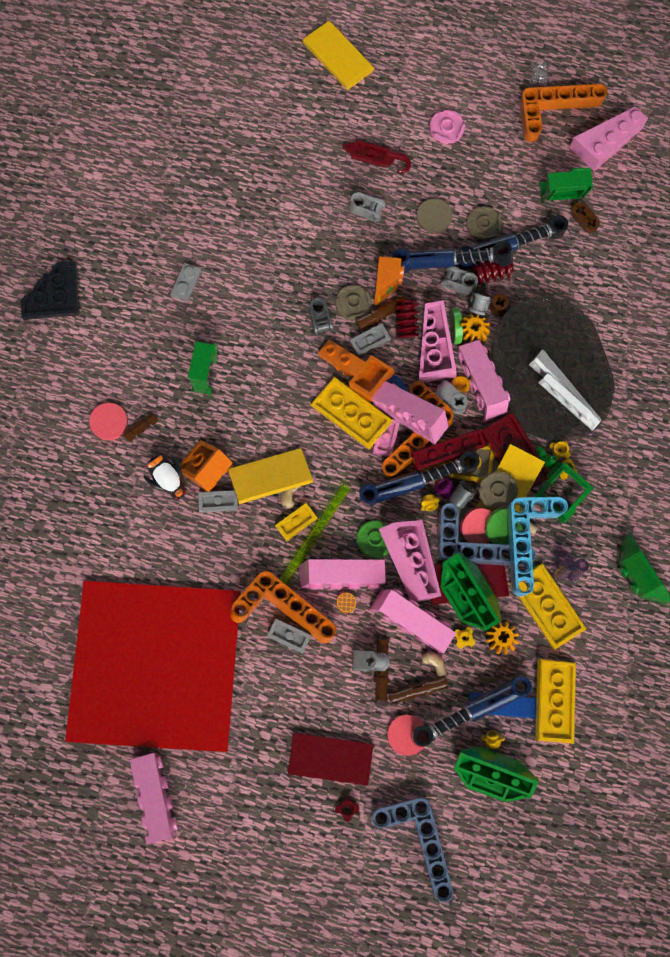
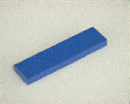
(521, 708)

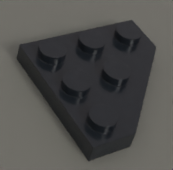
(54, 294)

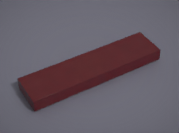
(448, 449)

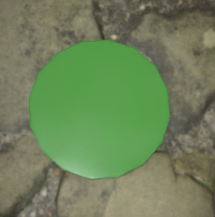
(456, 328)
(497, 527)
(371, 541)

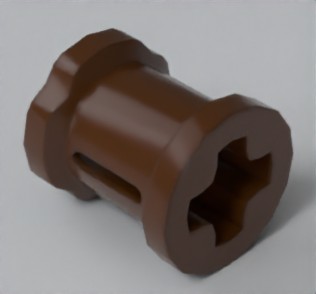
(499, 299)

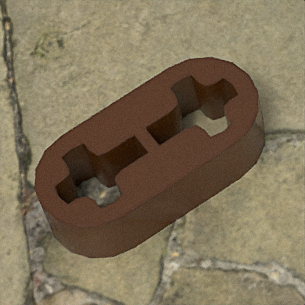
(585, 217)

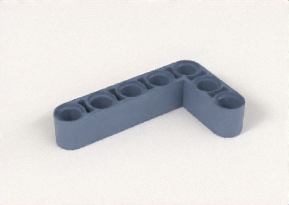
(475, 548)
(424, 839)

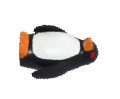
(165, 476)

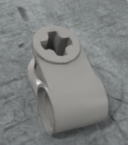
(368, 206)
(458, 280)
(479, 303)
(450, 396)
(369, 661)

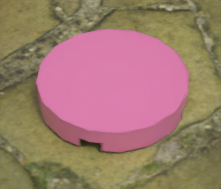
(447, 126)

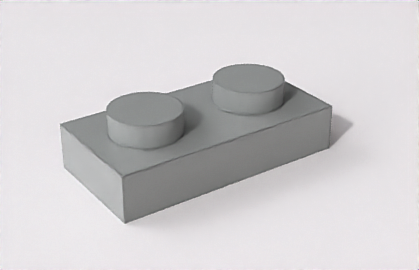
(186, 282)
(370, 340)
(217, 501)
(289, 636)

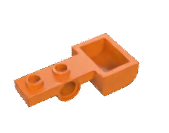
(366, 376)

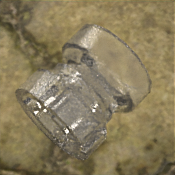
(539, 73)

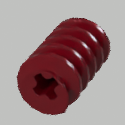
(491, 269)
(407, 318)

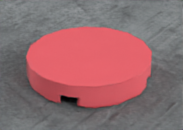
(108, 421)
(473, 525)
(400, 735)

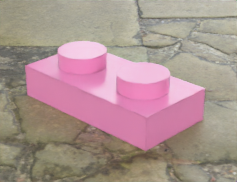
(385, 444)

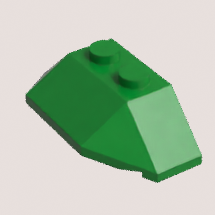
(640, 573)
(469, 593)
(495, 774)

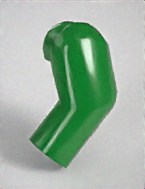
(550, 461)

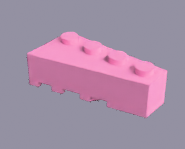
(436, 353)
(484, 381)
(342, 573)

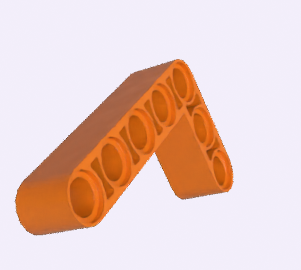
(555, 101)
(408, 446)
(284, 605)

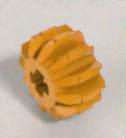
(482, 332)
(508, 643)

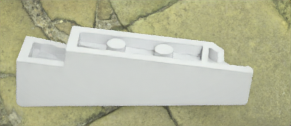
(562, 389)

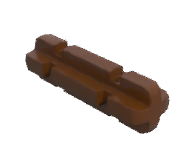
(140, 427)

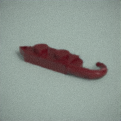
(376, 155)

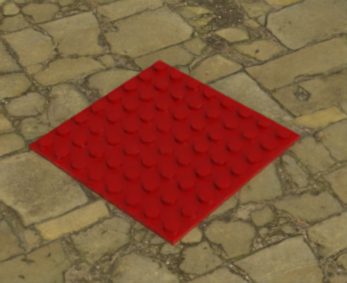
(153, 667)

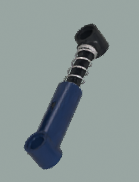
(547, 230)
(449, 257)
(416, 479)
(474, 710)

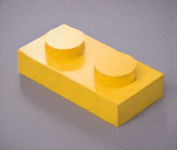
(296, 522)

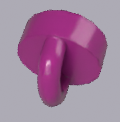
(445, 487)

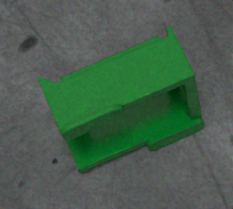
(567, 185)
(200, 365)
(552, 476)

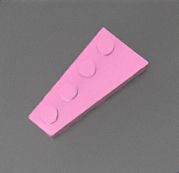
(605, 139)
(411, 411)
(412, 558)
(413, 619)
(153, 798)

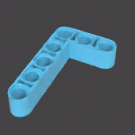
(524, 537)

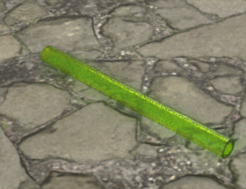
(314, 534)

